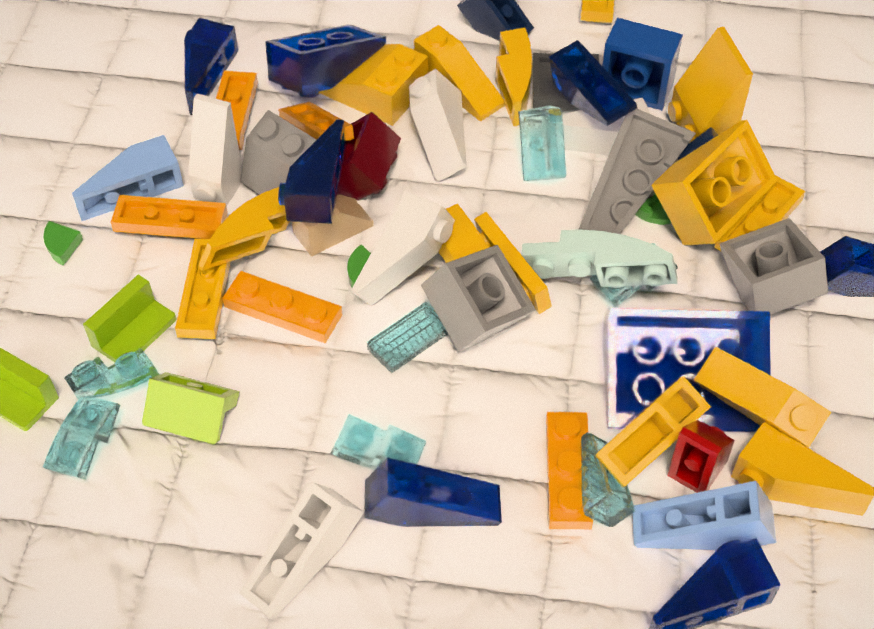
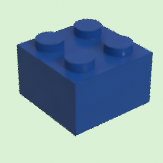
(643, 60)

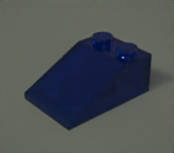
(319, 57)

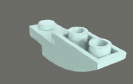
(611, 256)

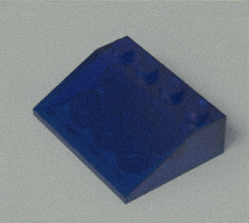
(657, 346)

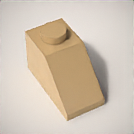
(347, 222)

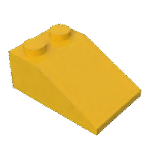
(382, 82)
(712, 87)
(715, 185)

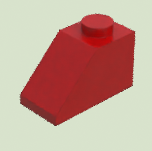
(699, 455)

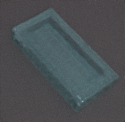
(407, 337)

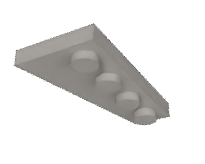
(637, 159)

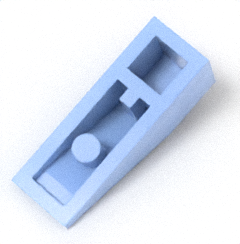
(138, 171)
(706, 519)

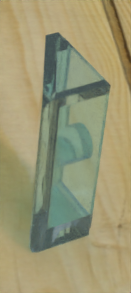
(542, 143)

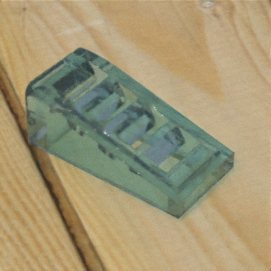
(601, 493)

